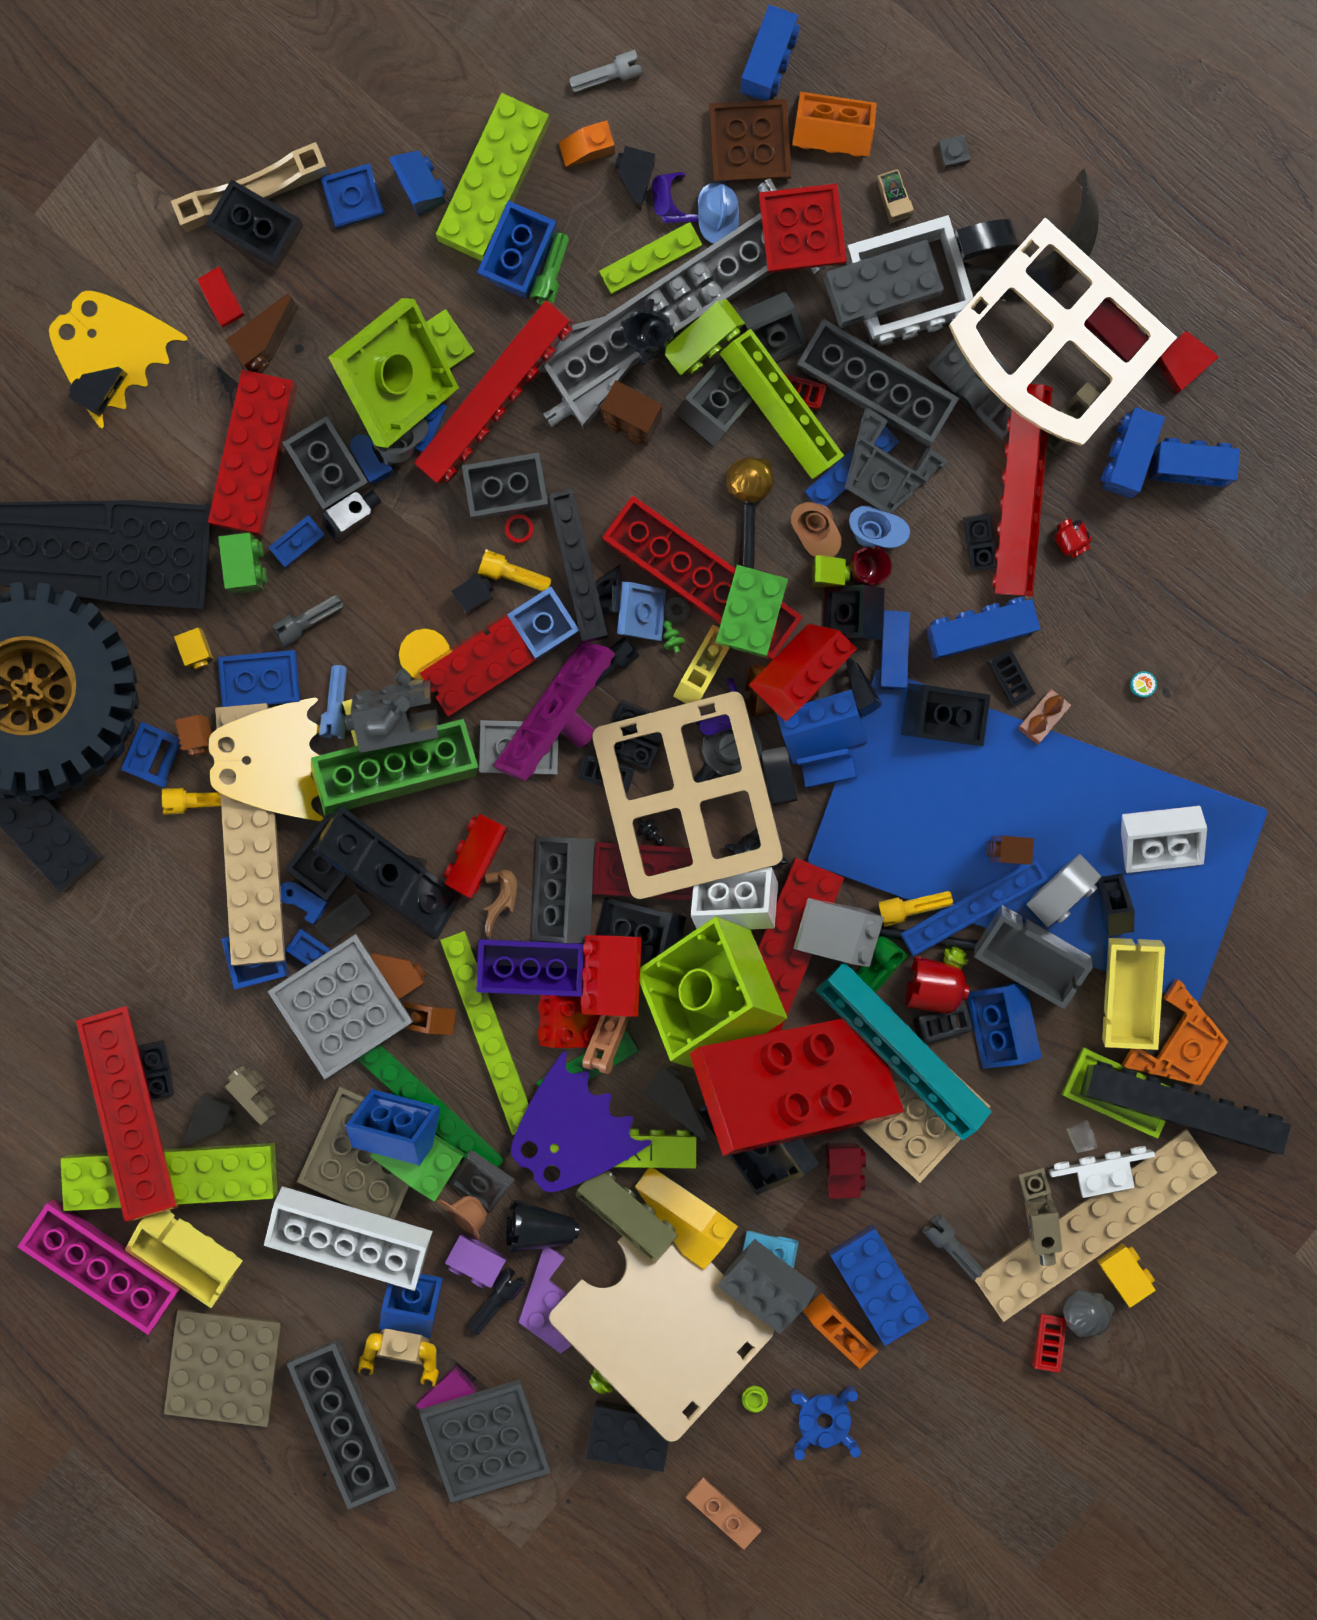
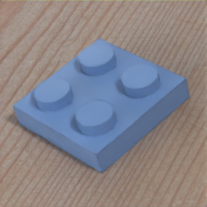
(641, 611)

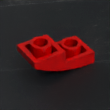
(221, 297)

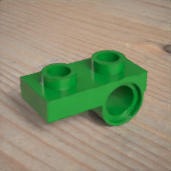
(884, 962)

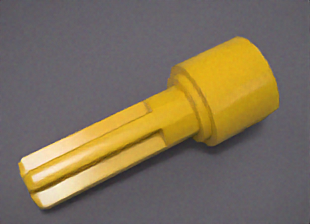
(496, 566)
(178, 800)
(897, 910)

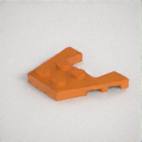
(1191, 1046)

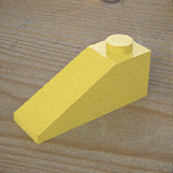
(701, 669)

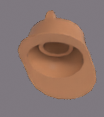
(816, 529)
(467, 1214)

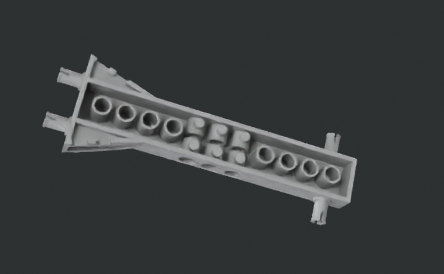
(599, 354)

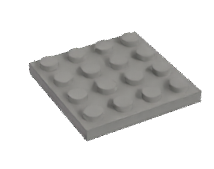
(340, 1006)

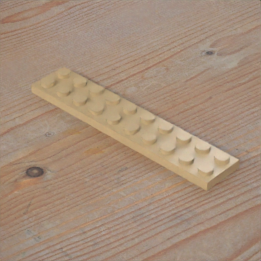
(250, 866)
(1098, 1225)

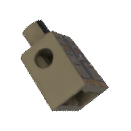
(1044, 1230)

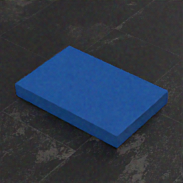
(259, 678)

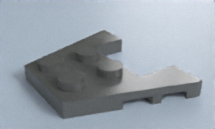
(880, 477)

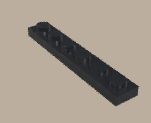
(577, 566)

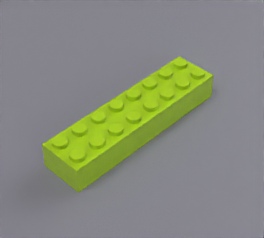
(195, 1172)

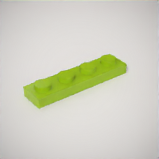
(650, 258)

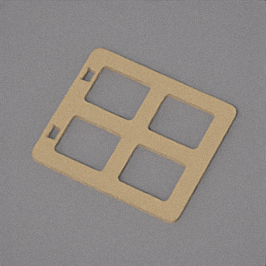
(687, 796)

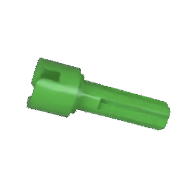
(546, 285)

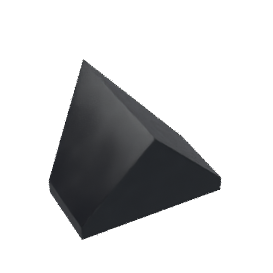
(609, 591)

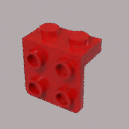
(563, 1023)

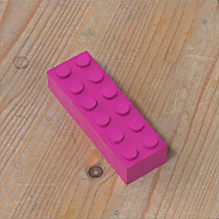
(99, 1266)

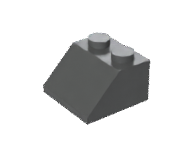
(776, 326)

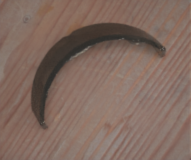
(1052, 270)

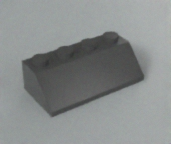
(562, 889)

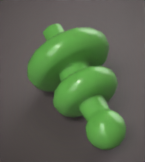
(671, 634)

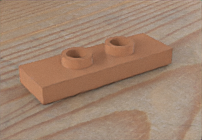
(723, 1513)

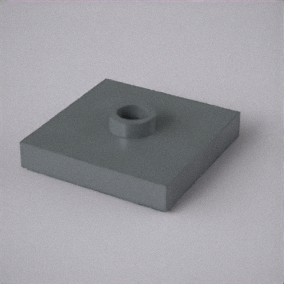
(481, 1180)

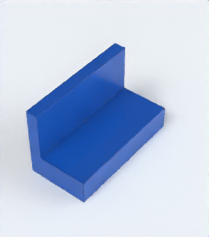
(828, 768)

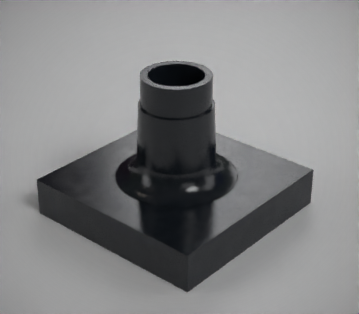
(770, 1165)

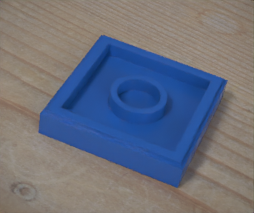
(352, 196)

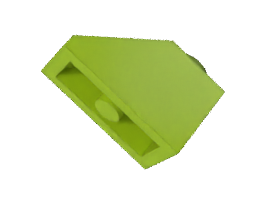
(829, 572)

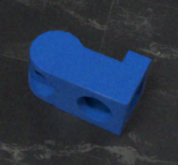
(365, 455)
(305, 899)

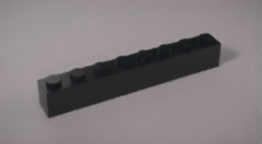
(1185, 1109)

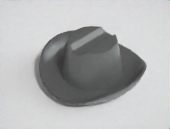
(722, 753)

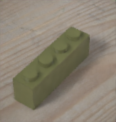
(627, 1216)

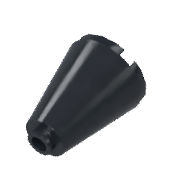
(538, 1228)

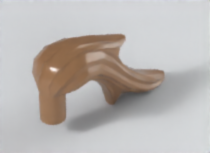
(505, 899)

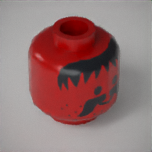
(1072, 537)

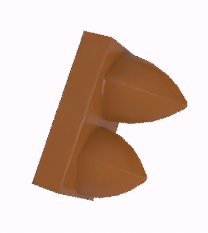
(1044, 716)

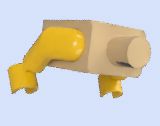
(403, 1348)

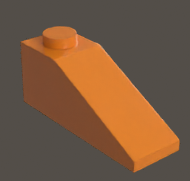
(840, 1331)

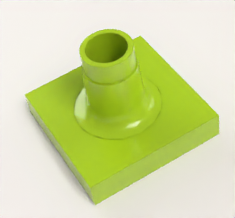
(394, 372)

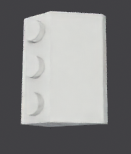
(1163, 839)

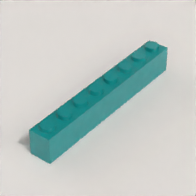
(903, 1051)

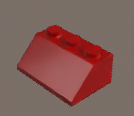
(475, 855)
(611, 975)

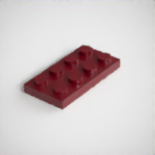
(610, 874)

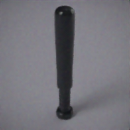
(747, 537)

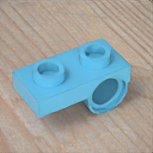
(781, 1246)

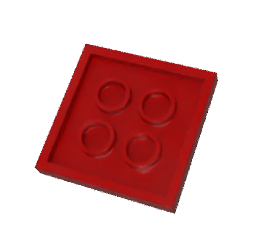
(802, 228)

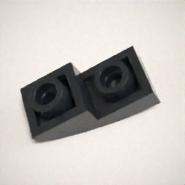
(980, 542)
(779, 775)
(157, 1069)

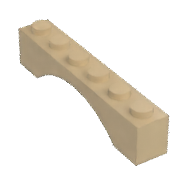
(286, 174)

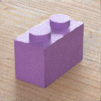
(475, 1260)

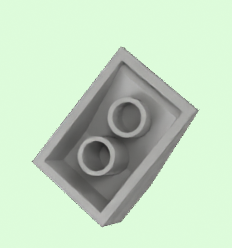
(838, 932)

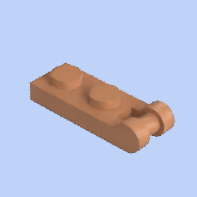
(606, 1040)

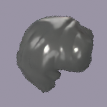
(1087, 1313)

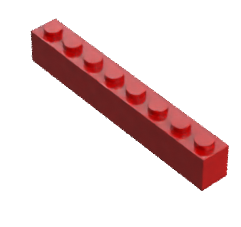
(494, 393)
(1021, 502)

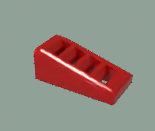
(819, 387)
(1054, 1366)

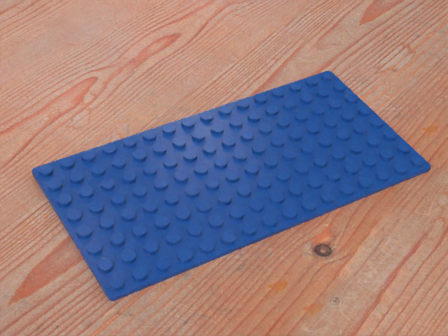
(930, 806)

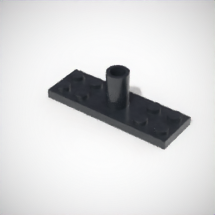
(386, 872)

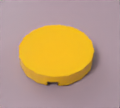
(420, 649)

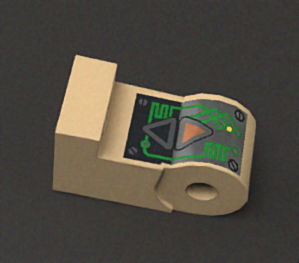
(894, 196)

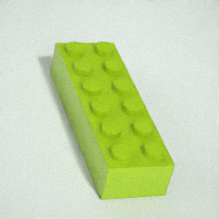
(493, 175)

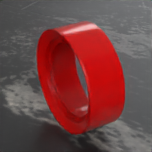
(519, 540)

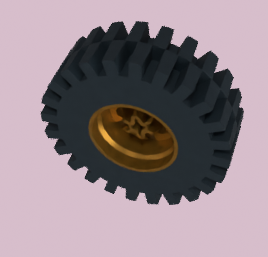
(97, 692)

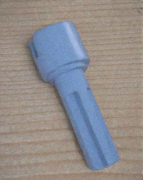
(333, 721)

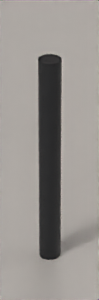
(948, 942)

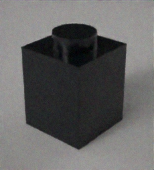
(473, 593)

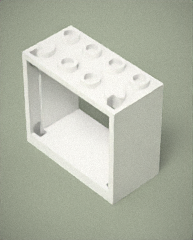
(931, 320)

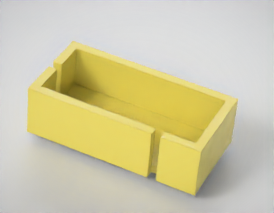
(1133, 993)
(184, 1256)

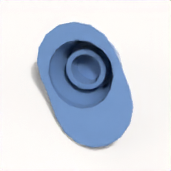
(717, 211)
(878, 528)

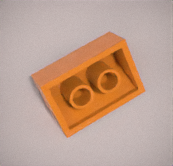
(834, 124)

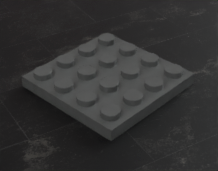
(485, 1440)

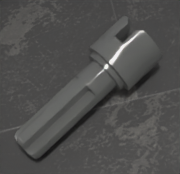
(291, 628)
(944, 1237)

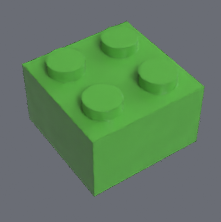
(242, 563)

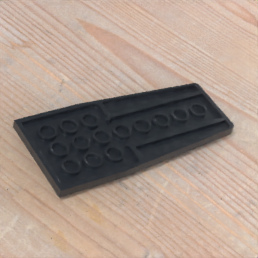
(109, 550)

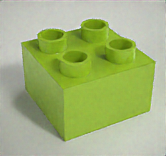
(710, 990)

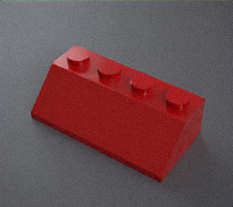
(802, 668)

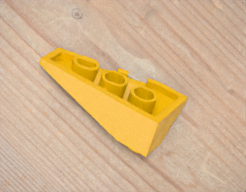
(698, 1227)

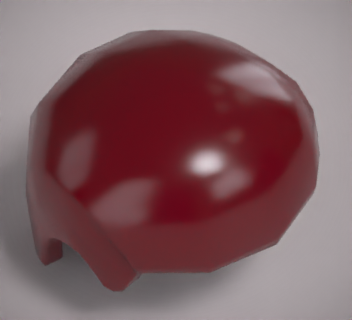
(870, 565)

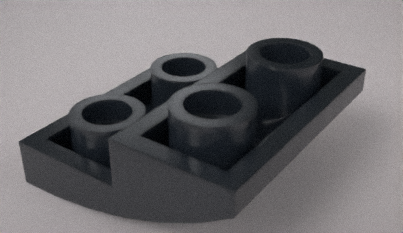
(638, 750)

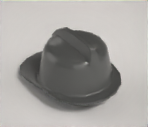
(404, 447)

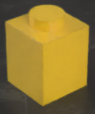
(194, 648)

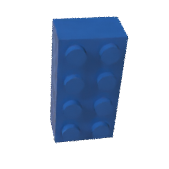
(983, 629)
(878, 1285)

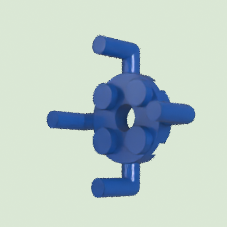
(831, 1434)

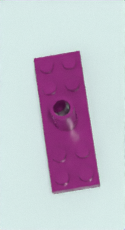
(556, 712)

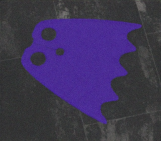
(579, 1124)

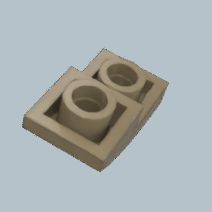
(1035, 1186)

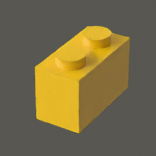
(1126, 1274)

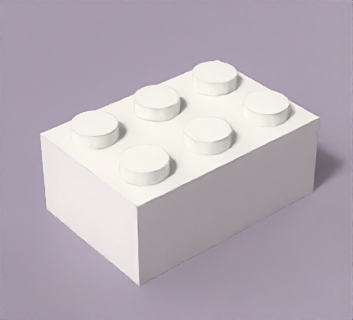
(741, 899)

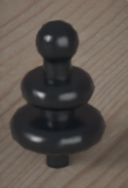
(651, 833)

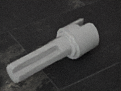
(618, 69)

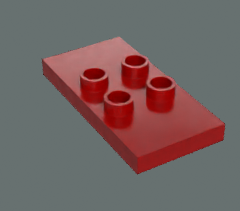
(793, 1085)

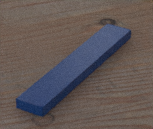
(974, 907)

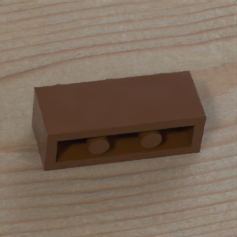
(1010, 850)

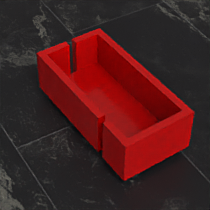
(477, 665)

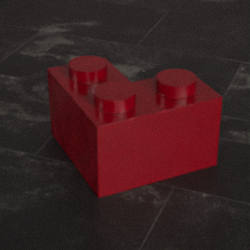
(844, 1170)

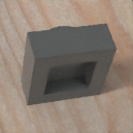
(954, 151)

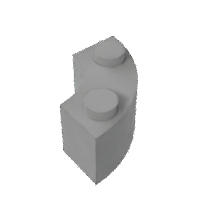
(1064, 890)

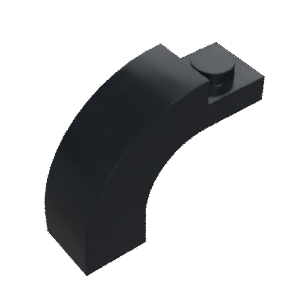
(987, 238)

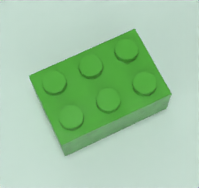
(751, 611)

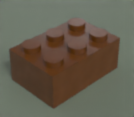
(631, 413)

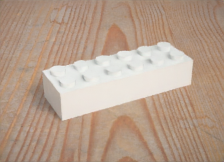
(347, 1238)

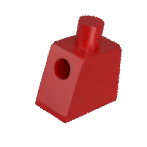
(1185, 361)

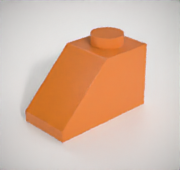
(587, 144)

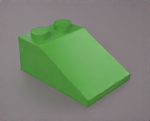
(431, 1174)

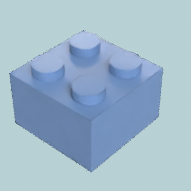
(543, 623)

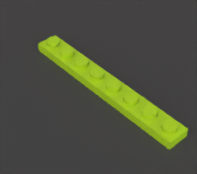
(486, 1029)

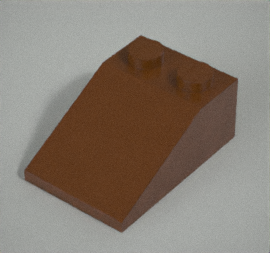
(261, 337)

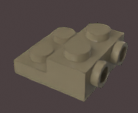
(245, 1088)

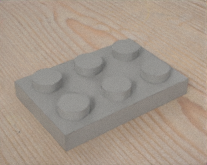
(496, 736)

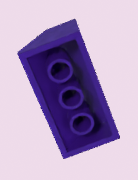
(530, 967)

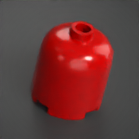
(936, 986)

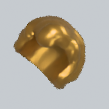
(750, 479)

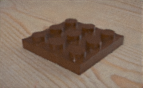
(750, 141)

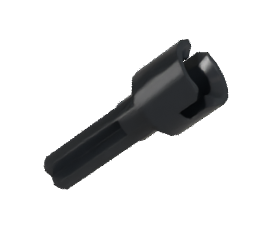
(624, 656)
(503, 1290)

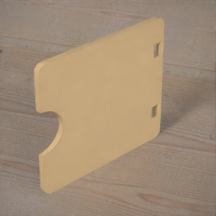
(662, 1335)

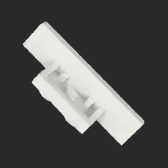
(1103, 1174)

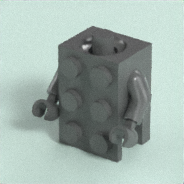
(384, 715)

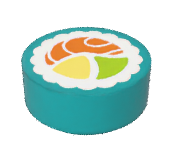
(1143, 684)

